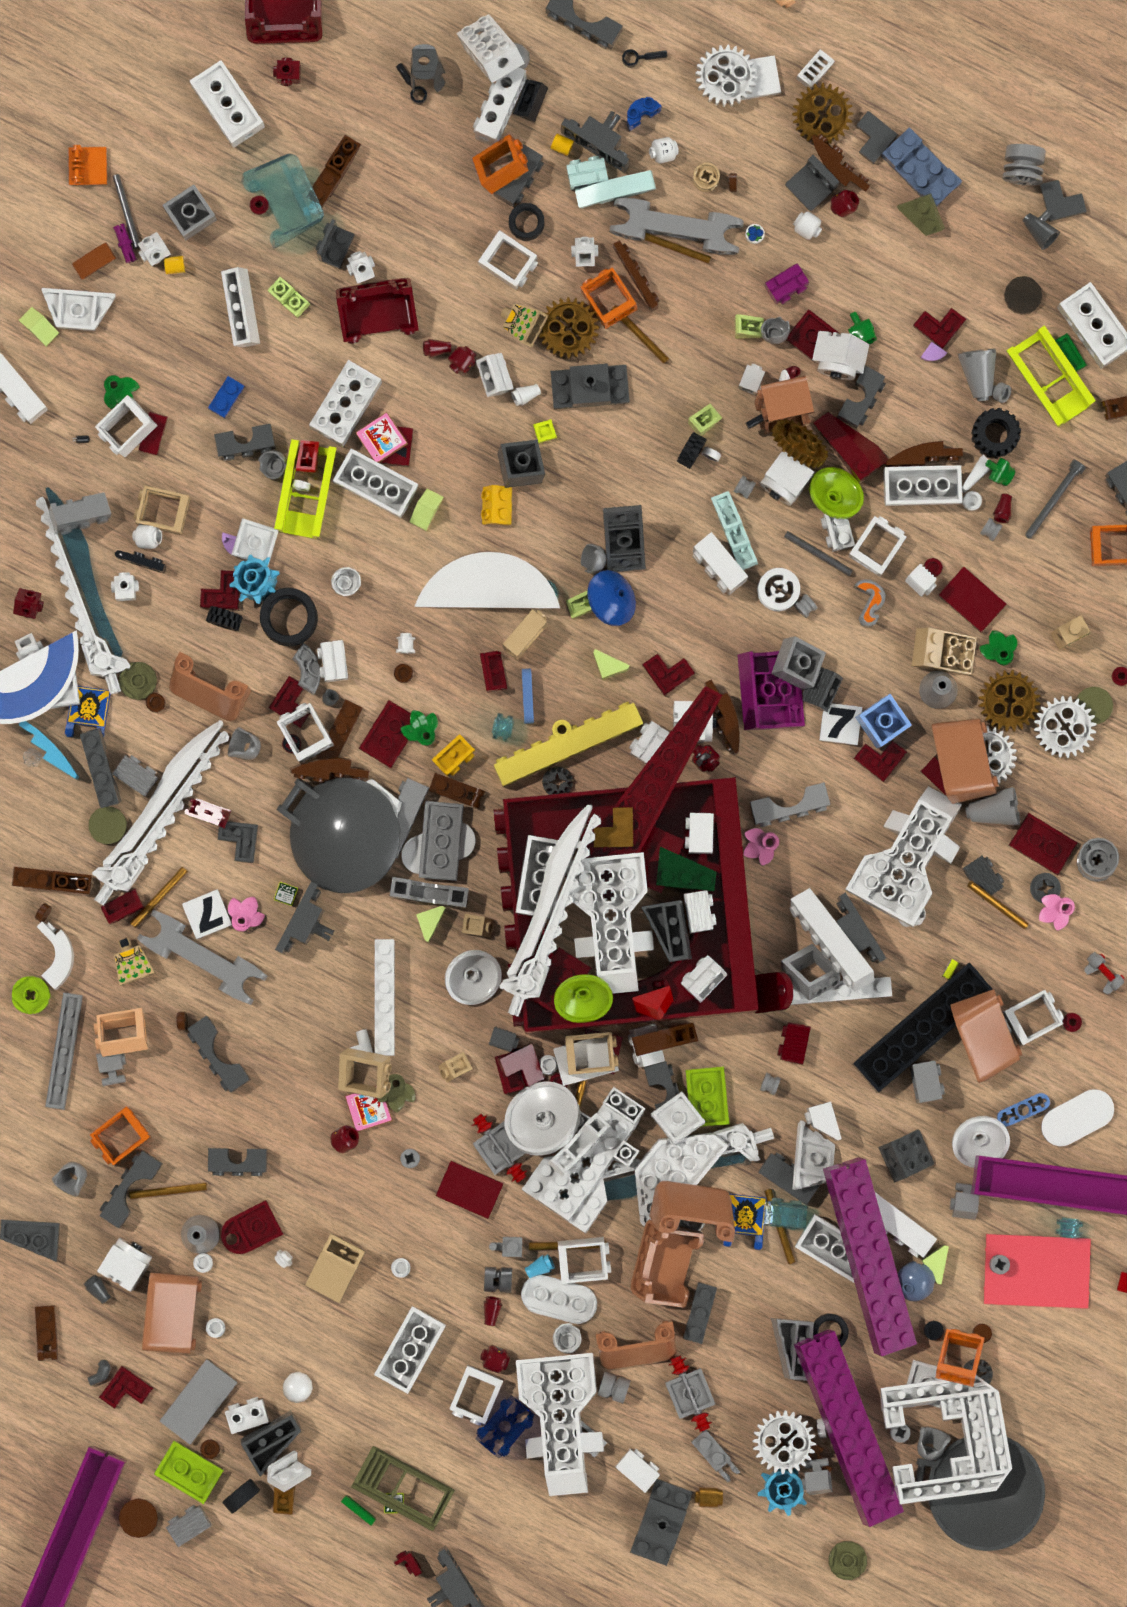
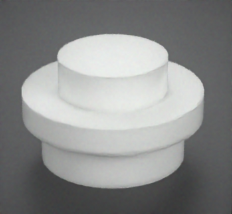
(548, 1064)
(283, 1258)
(400, 1267)
(215, 1327)

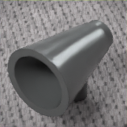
(1040, 230)

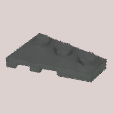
(33, 1236)

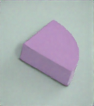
(933, 353)
(228, 542)

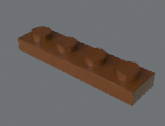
(640, 281)
(342, 728)

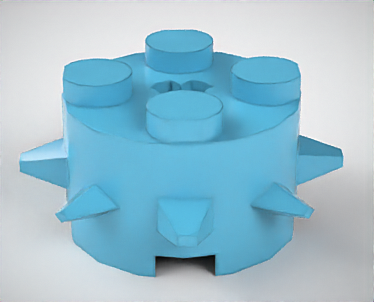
(254, 579)
(785, 1500)

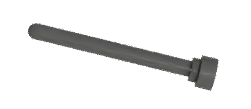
(1075, 469)

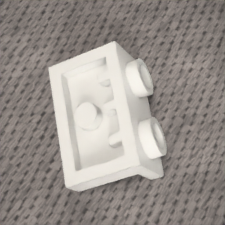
(839, 533)
(287, 1472)

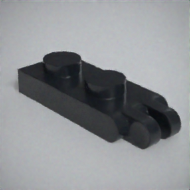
(139, 560)

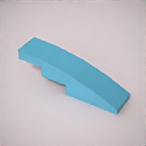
(53, 754)

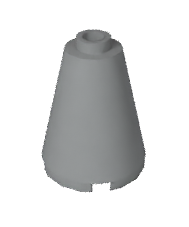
(979, 371)
(935, 696)
(995, 808)
(208, 1232)

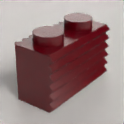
(794, 1043)

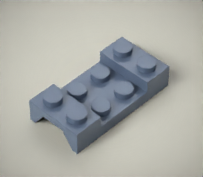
(920, 167)

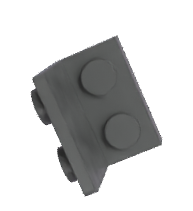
(812, 183)
(334, 245)
(906, 1155)

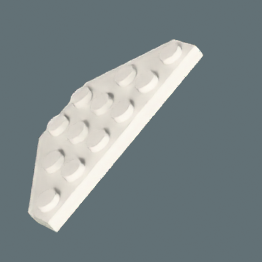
(680, 1163)

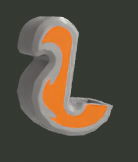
(874, 603)

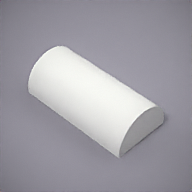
(375, 483)
(922, 485)
(532, 876)
(825, 1244)
(410, 1349)

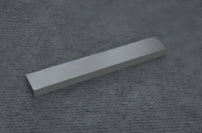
(64, 1051)

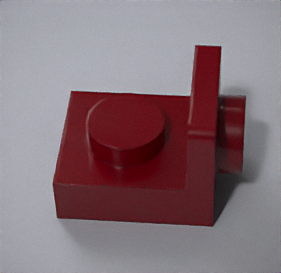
(412, 1564)

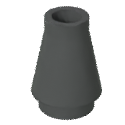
(96, 1288)

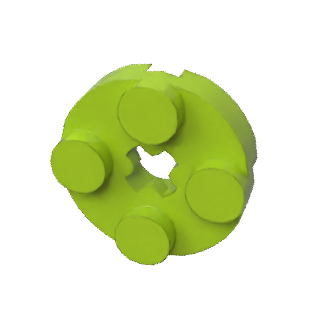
(41, 997)

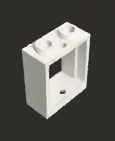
(491, 251)
(115, 415)
(866, 561)
(314, 749)
(1016, 1027)
(588, 1275)
(459, 1412)

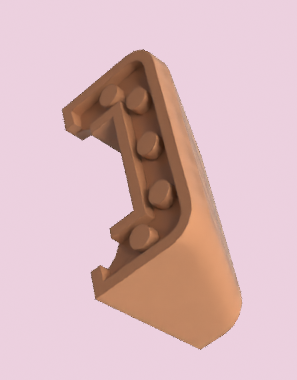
(224, 704)
(964, 759)
(985, 1034)
(692, 1203)
(664, 1265)
(170, 1313)
(640, 1353)

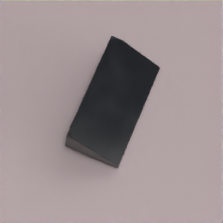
(530, 100)

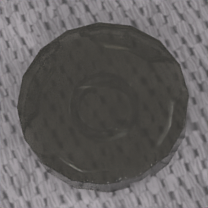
(1023, 295)

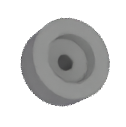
(1001, 392)

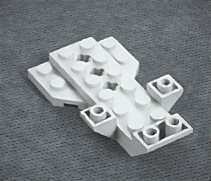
(920, 837)
(613, 940)
(589, 1194)
(563, 1440)

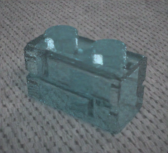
(785, 1215)

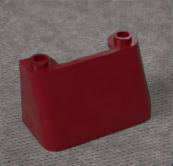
(283, 21)
(376, 308)

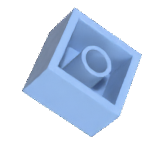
(883, 721)

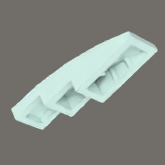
(615, 188)
(734, 530)

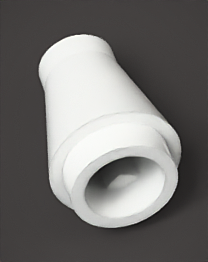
(525, 394)

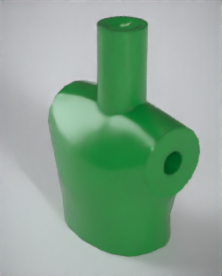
(862, 329)
(1001, 472)

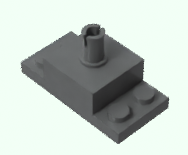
(598, 139)
(590, 386)
(624, 538)
(305, 921)
(856, 929)
(661, 1522)
(453, 1584)

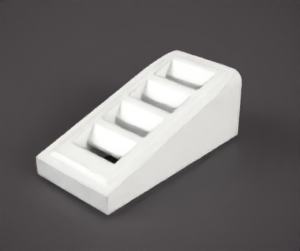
(804, 79)
(976, 474)

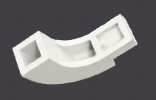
(64, 955)
(579, 1144)

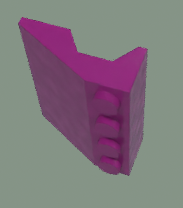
(765, 698)

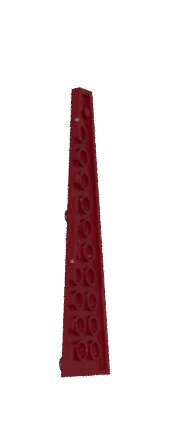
(658, 777)

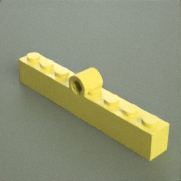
(569, 744)

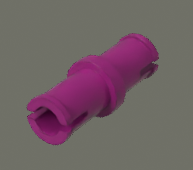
(125, 243)

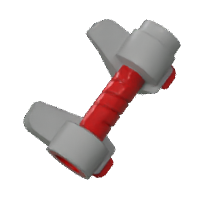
(1097, 962)

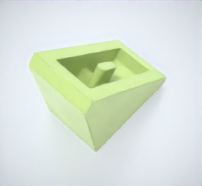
(39, 326)
(748, 326)
(704, 420)
(426, 509)
(579, 605)
(608, 665)
(429, 920)
(936, 1262)

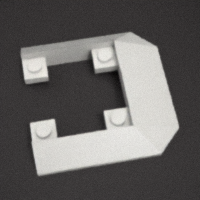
(983, 1431)

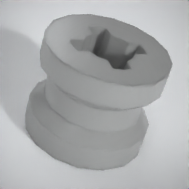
(745, 487)
(991, 529)
(805, 606)
(770, 1084)
(412, 1158)
(996, 1264)
(897, 1433)

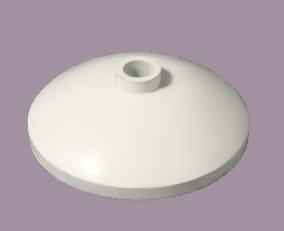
(478, 985)
(992, 1143)

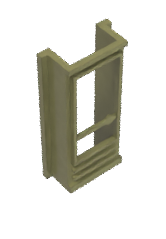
(372, 1473)

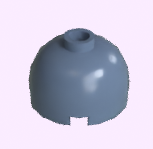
(916, 1281)

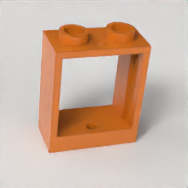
(508, 173)
(619, 312)
(1096, 544)
(135, 1123)
(954, 1373)

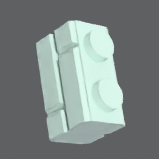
(587, 172)

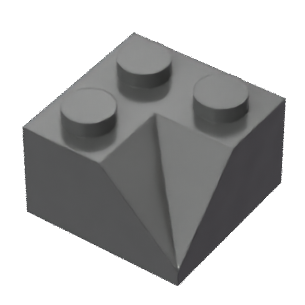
(521, 463)

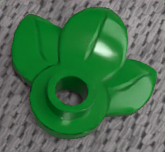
(124, 387)
(997, 645)
(420, 725)

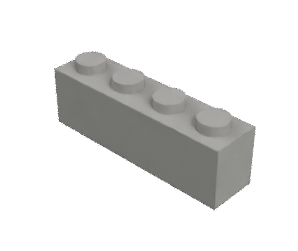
(412, 798)

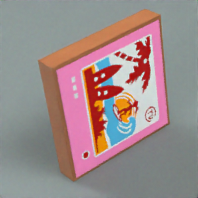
(381, 438)
(367, 1111)

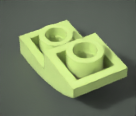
(288, 297)

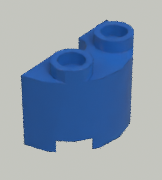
(640, 108)

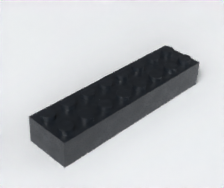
(918, 1029)

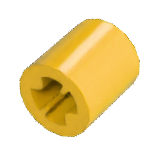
(562, 144)
(174, 265)

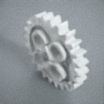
(716, 89)
(1050, 737)
(1003, 757)
(796, 1456)

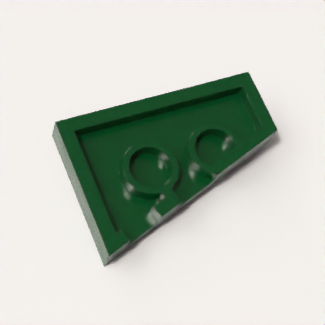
(683, 873)

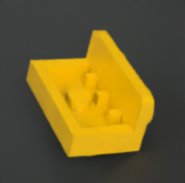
(496, 505)
(454, 755)

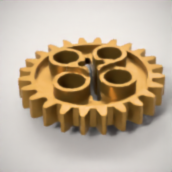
(807, 105)
(581, 316)
(800, 443)
(1026, 703)

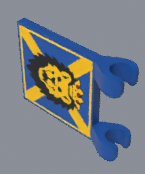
(91, 710)
(748, 1217)

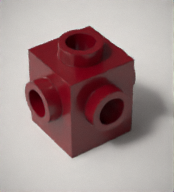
(290, 77)
(28, 603)

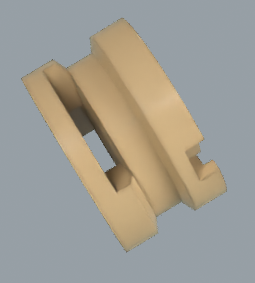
(706, 177)

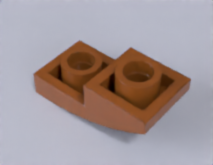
(94, 260)

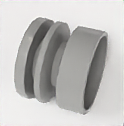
(1024, 164)
(1108, 856)

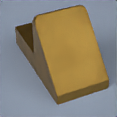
(284, 1501)

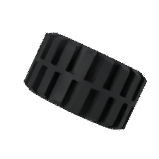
(1007, 421)

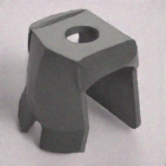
(432, 70)

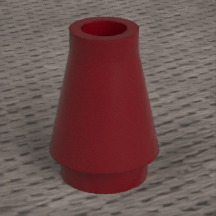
(435, 347)
(1003, 509)
(491, 1310)

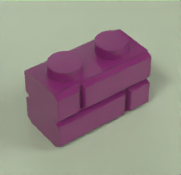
(787, 284)

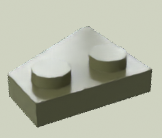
(923, 214)

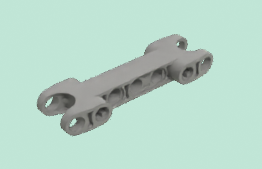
(706, 231)
(172, 940)

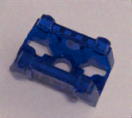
(514, 1432)

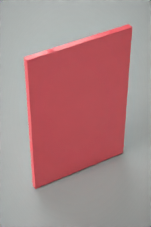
(1040, 1271)

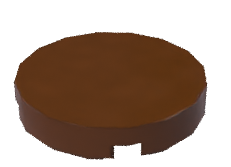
(138, 1518)

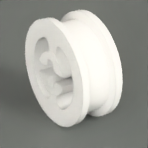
(787, 577)

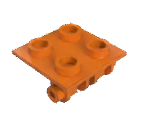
(87, 165)

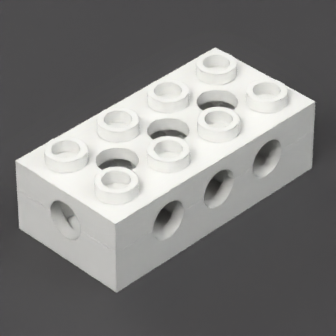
(491, 49)
(230, 91)
(492, 131)
(1101, 314)
(341, 391)

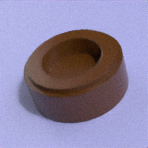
(733, 182)
(403, 673)
(155, 702)
(43, 912)
(182, 1021)
(984, 1331)
(210, 1449)

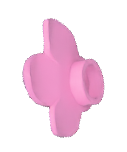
(758, 846)
(1053, 910)
(247, 911)

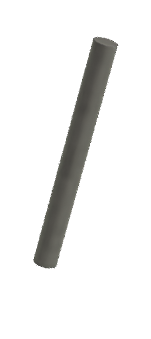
(126, 210)
(818, 553)

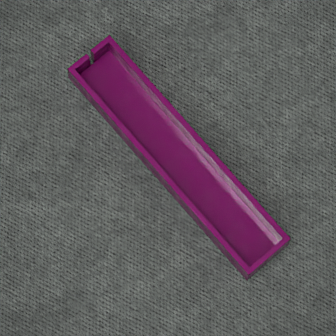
(1050, 1184)
(869, 1256)
(848, 1428)
(75, 1529)

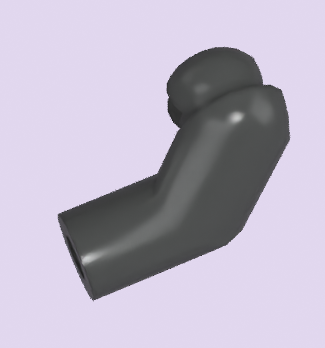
(102, 1373)

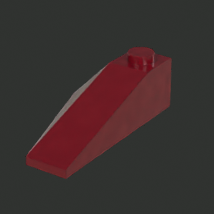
(855, 451)

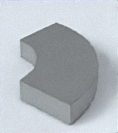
(308, 668)

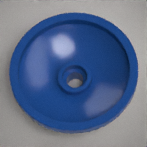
(611, 598)

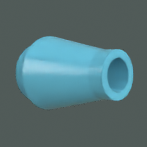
(541, 1266)

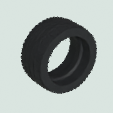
(305, 633)

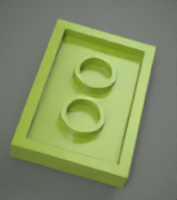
(708, 1094)
(188, 1472)

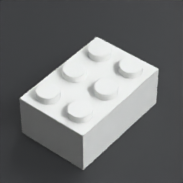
(719, 564)

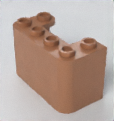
(784, 400)

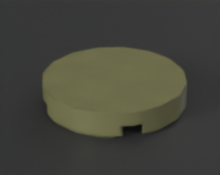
(141, 687)
(1099, 702)
(107, 825)
(847, 1560)

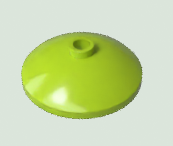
(836, 493)
(583, 998)

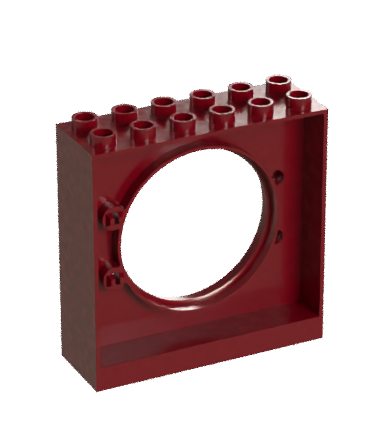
(726, 944)

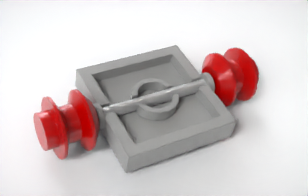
(498, 1149)
(690, 1393)

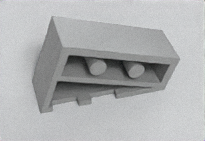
(79, 513)
(786, 1334)

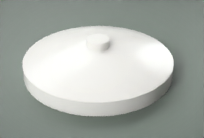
(542, 1118)

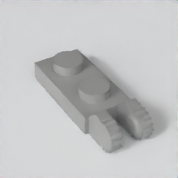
(714, 1453)

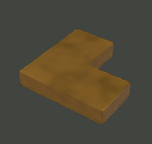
(620, 834)

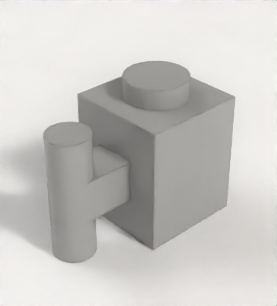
(110, 1065)
(964, 1204)
(510, 1247)
(819, 1480)

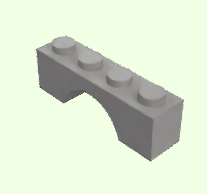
(766, 810)
(429, 893)

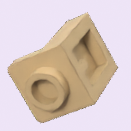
(477, 925)
(454, 1067)

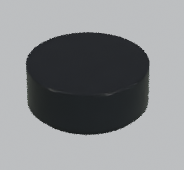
(933, 1330)

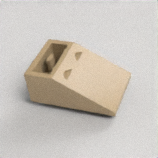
(944, 651)
(335, 1267)

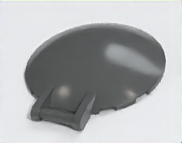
(342, 833)
(991, 1518)

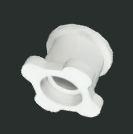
(405, 643)

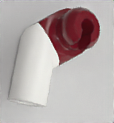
(790, 373)

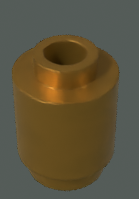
(709, 1497)

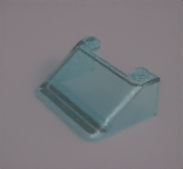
(288, 196)

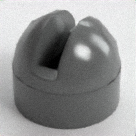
(330, 697)

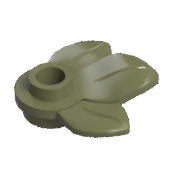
(398, 1095)

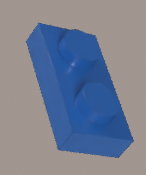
(226, 397)

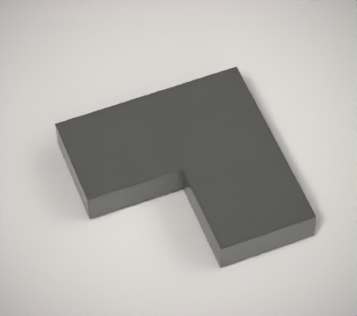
(880, 137)
(1058, 205)
(245, 838)

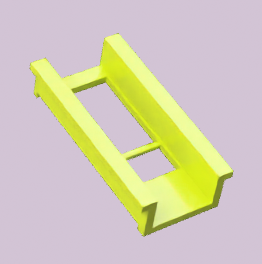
(1070, 404)
(296, 522)

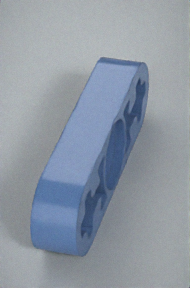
(527, 696)
(1038, 1108)

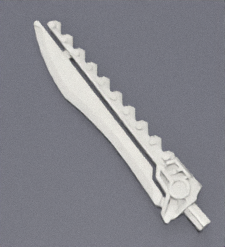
(129, 866)
(534, 972)

